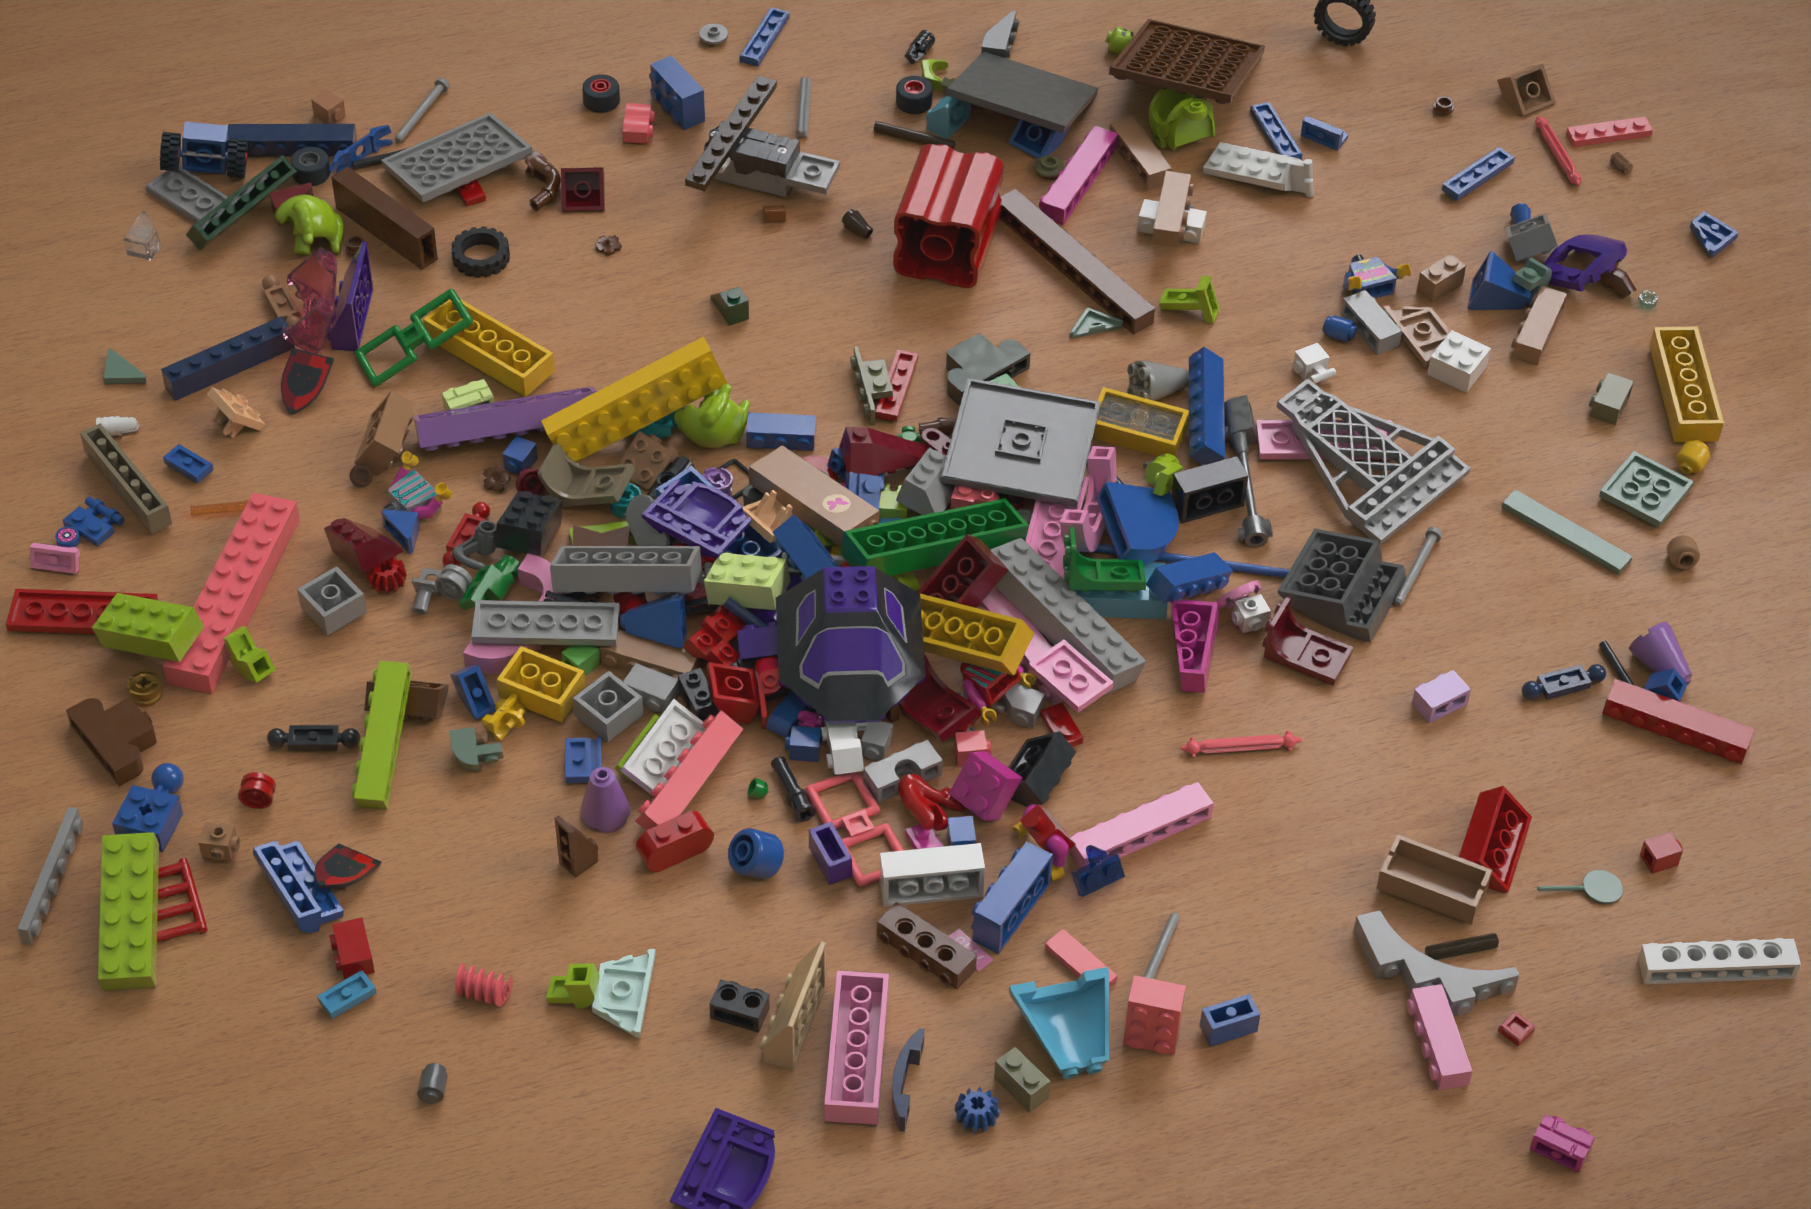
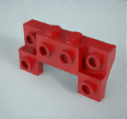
(715, 636)

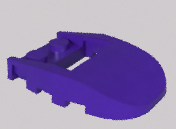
(1604, 249)

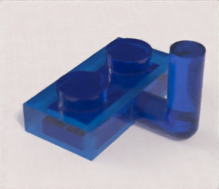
(1099, 873)

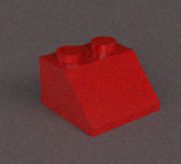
(734, 691)

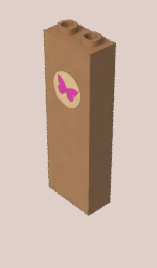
(812, 494)

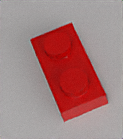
(1059, 719)

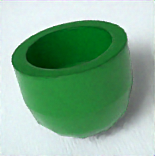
(757, 788)

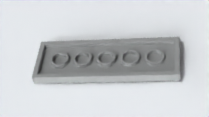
(545, 623)

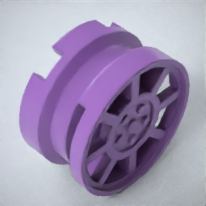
(720, 479)

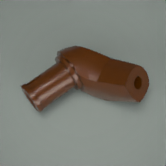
(1619, 281)

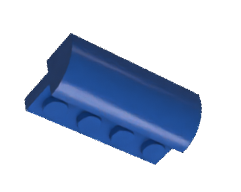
(293, 879)

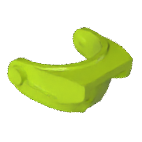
(931, 65)

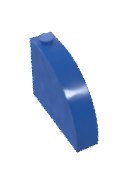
(1138, 520)

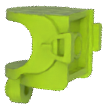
(1179, 118)

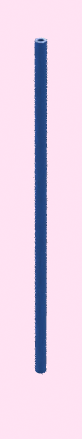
(1235, 566)

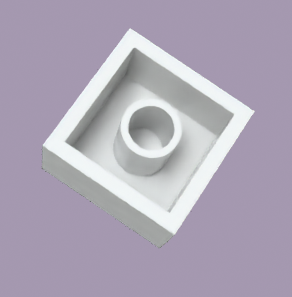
(1459, 361)

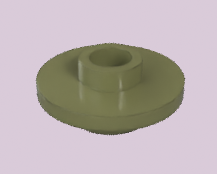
(1049, 166)

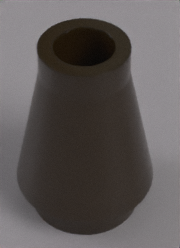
(855, 222)

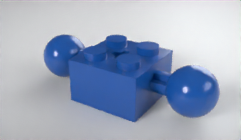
(154, 809)

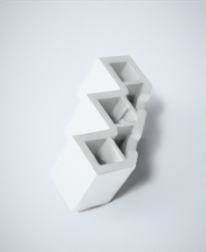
(844, 747)

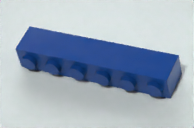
(1206, 407)

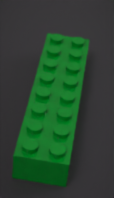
(930, 538)

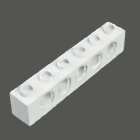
(1719, 961)

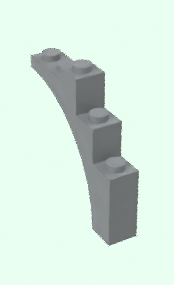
(1392, 955)

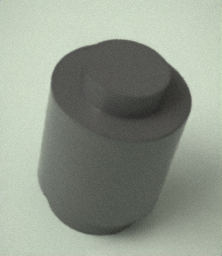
(432, 1083)

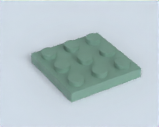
(1646, 489)

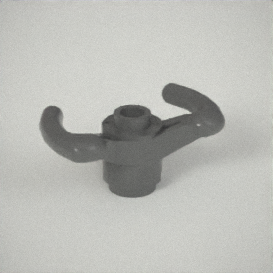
(481, 542)

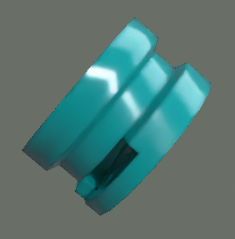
(620, 507)

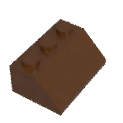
(423, 699)

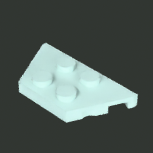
(624, 991)

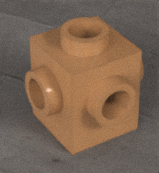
(218, 841)

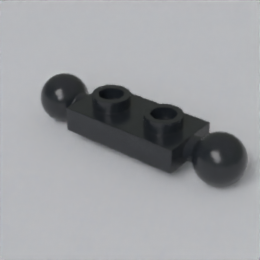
(313, 737)

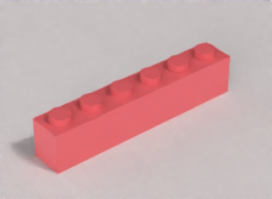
(691, 771)

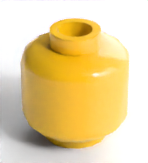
(1693, 457)

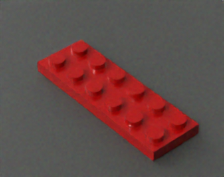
(59, 610)

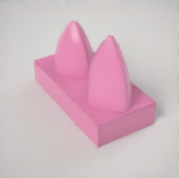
(54, 558)

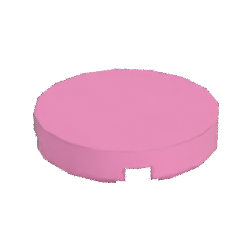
(1228, 599)

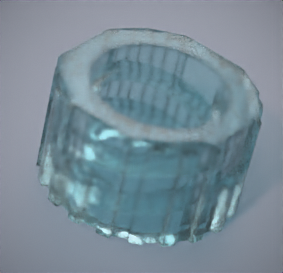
(1652, 296)

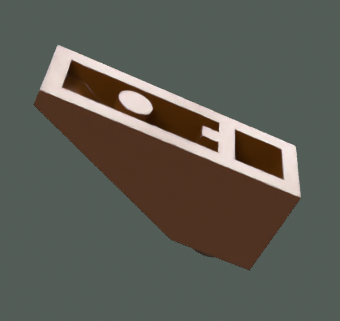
(574, 849)

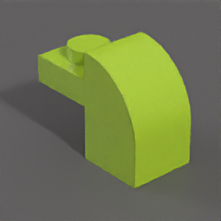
(246, 658)
(576, 987)

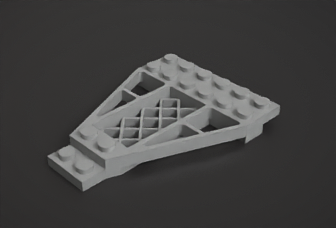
(1389, 498)

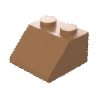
(1527, 90)

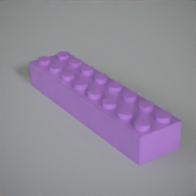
(493, 418)

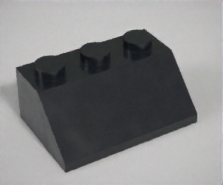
(1040, 766)

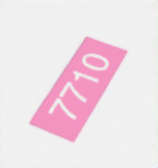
(983, 958)

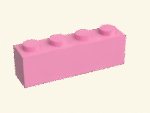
(1439, 1037)

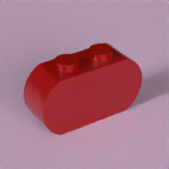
(674, 841)

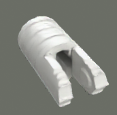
(118, 425)

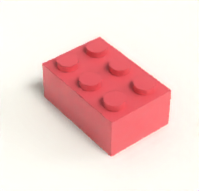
(1154, 1015)

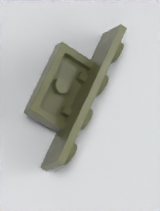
(873, 382)

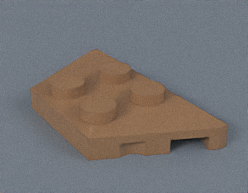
(1420, 330)

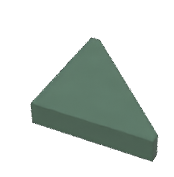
(1094, 322)
(121, 371)

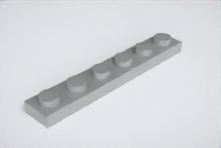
(48, 880)

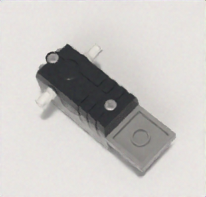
(774, 164)

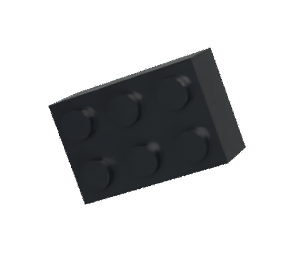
(1209, 489)
(529, 523)

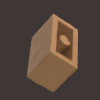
(1441, 278)

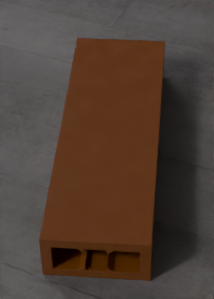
(384, 218)

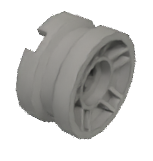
(453, 582)

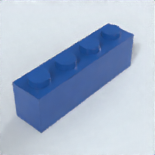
(1189, 577)

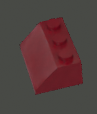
(360, 544)

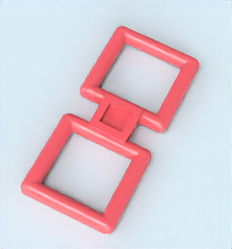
(855, 824)

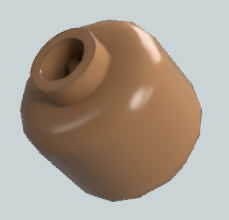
(1683, 552)

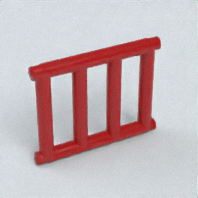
(192, 906)

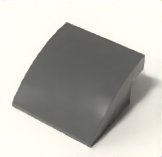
(1343, 583)

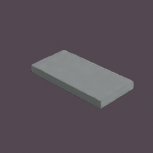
(186, 193)

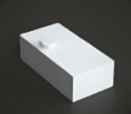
(932, 874)

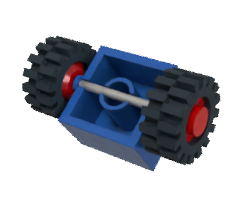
(204, 150)

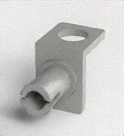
(425, 590)

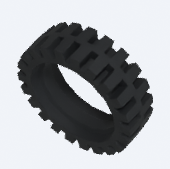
(1341, 34)

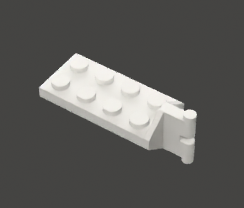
(1261, 168)

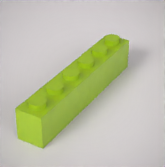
(382, 735)

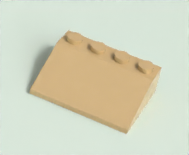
(796, 1010)

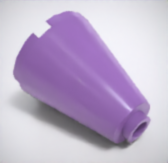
(1661, 651)
(604, 802)

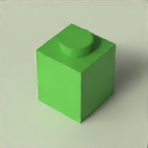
(582, 657)

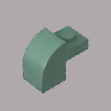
(1533, 276)
(469, 753)

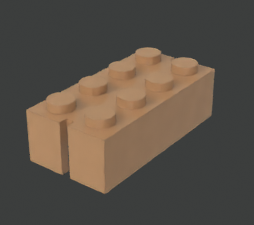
(1434, 879)

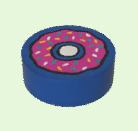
(67, 537)

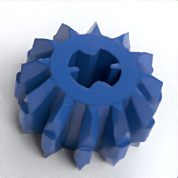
(977, 1110)

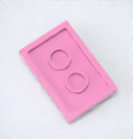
(1070, 676)

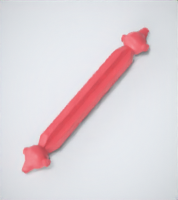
(1558, 151)
(1238, 744)

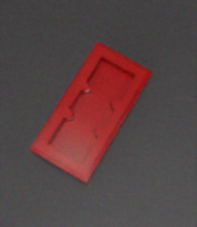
(471, 193)

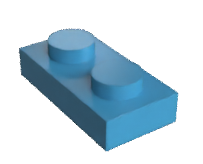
(346, 994)

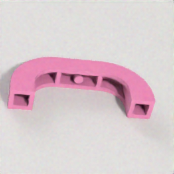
(1089, 521)
(493, 658)

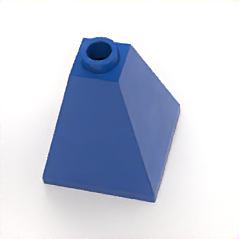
(1494, 288)
(659, 620)

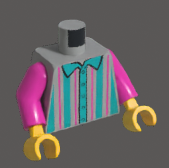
(413, 493)

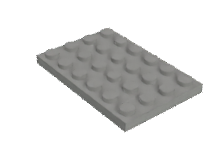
(456, 157)

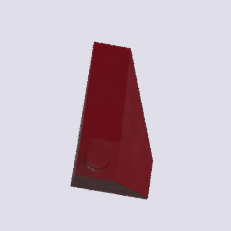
(878, 452)

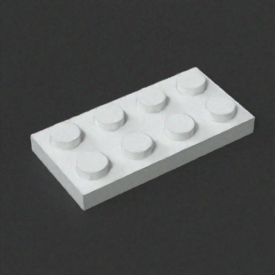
(662, 746)

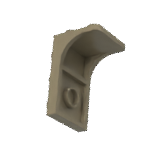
(582, 484)

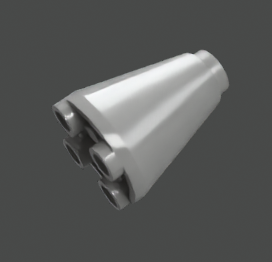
(1155, 380)

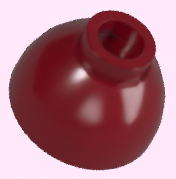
(529, 481)

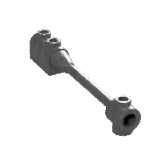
(1240, 433)

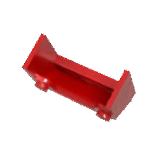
(767, 683)

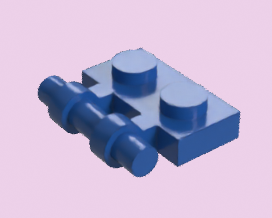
(90, 526)

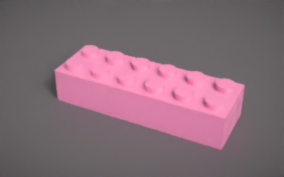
(856, 1048)

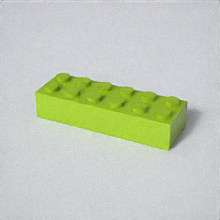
(128, 911)

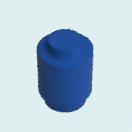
(1339, 328)

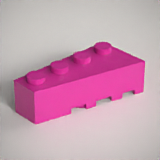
(1195, 637)

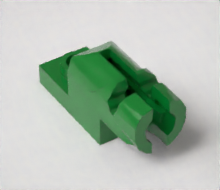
(491, 582)

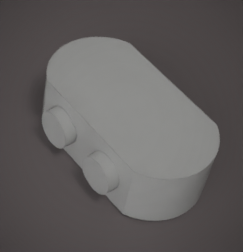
(641, 530)

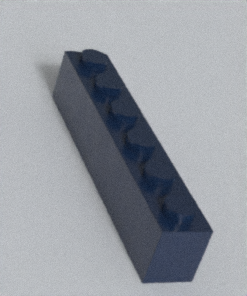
(289, 138)
(226, 359)

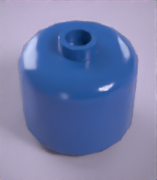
(755, 853)

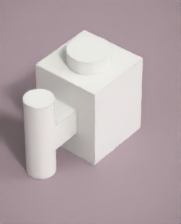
(1313, 364)

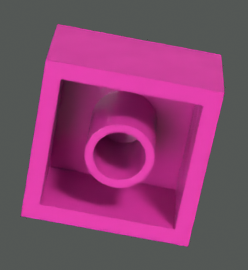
(985, 785)

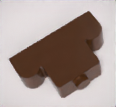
(114, 735)

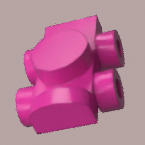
(810, 719)

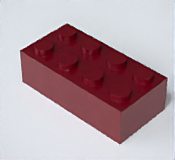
(966, 574)

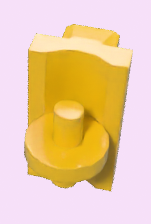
(507, 715)

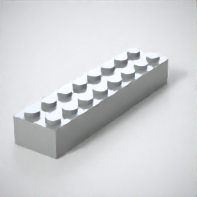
(1064, 614)

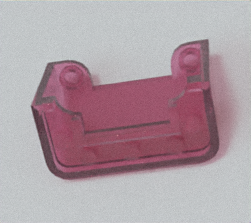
(317, 288)

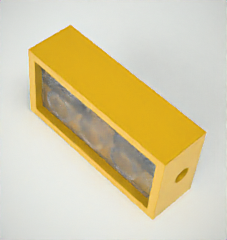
(1140, 423)

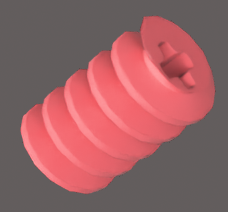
(482, 987)

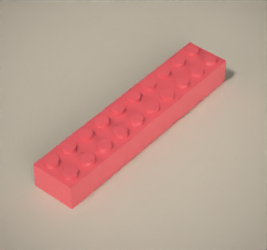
(235, 589)

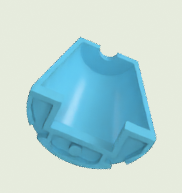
(1069, 1020)

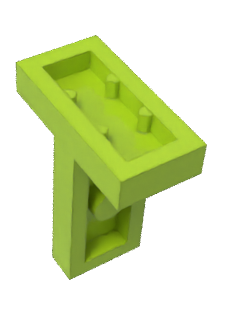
(1201, 298)

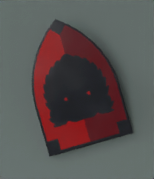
(303, 378)
(343, 867)

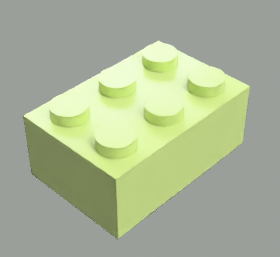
(747, 580)

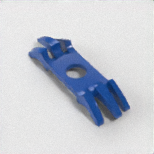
(370, 144)

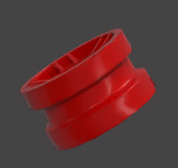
(256, 790)

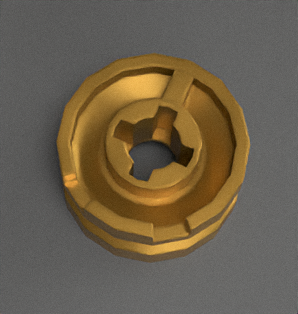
(145, 688)

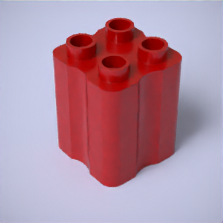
(948, 215)

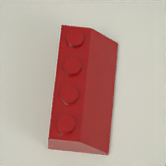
(1496, 835)

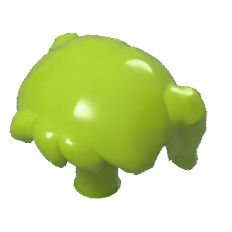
(311, 219)
(716, 420)

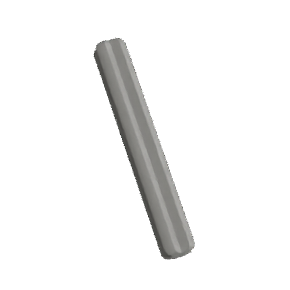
(803, 107)

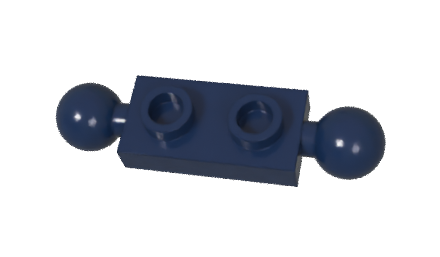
(1563, 681)

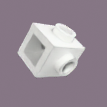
(1251, 613)

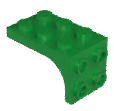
(1100, 574)

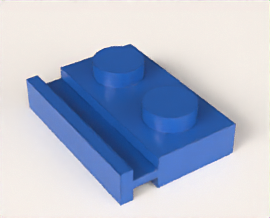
(865, 487)
(581, 758)

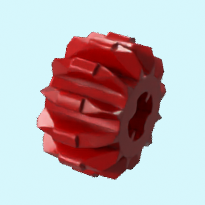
(387, 575)

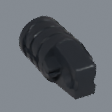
(920, 46)

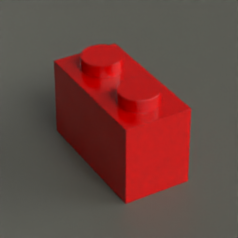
(352, 948)

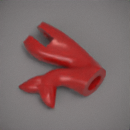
(923, 801)

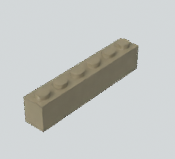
(126, 478)

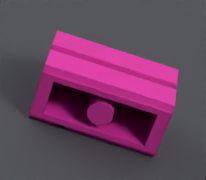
(1562, 1142)

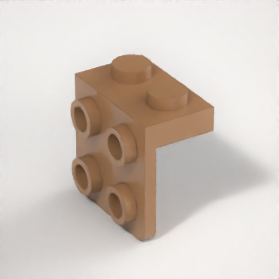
(648, 459)

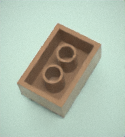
(385, 433)

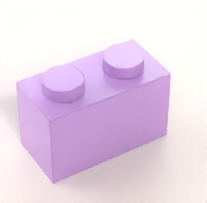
(1441, 696)

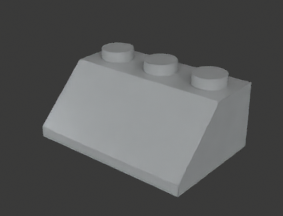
(923, 486)

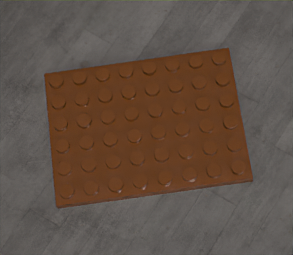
(1187, 61)

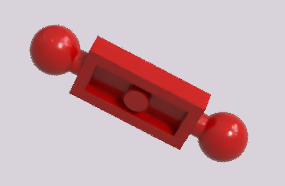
(465, 531)

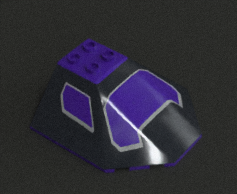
(850, 642)

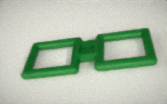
(412, 337)

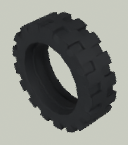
(482, 267)

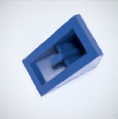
(402, 526)

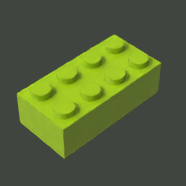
(148, 627)

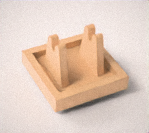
(236, 410)
(767, 515)

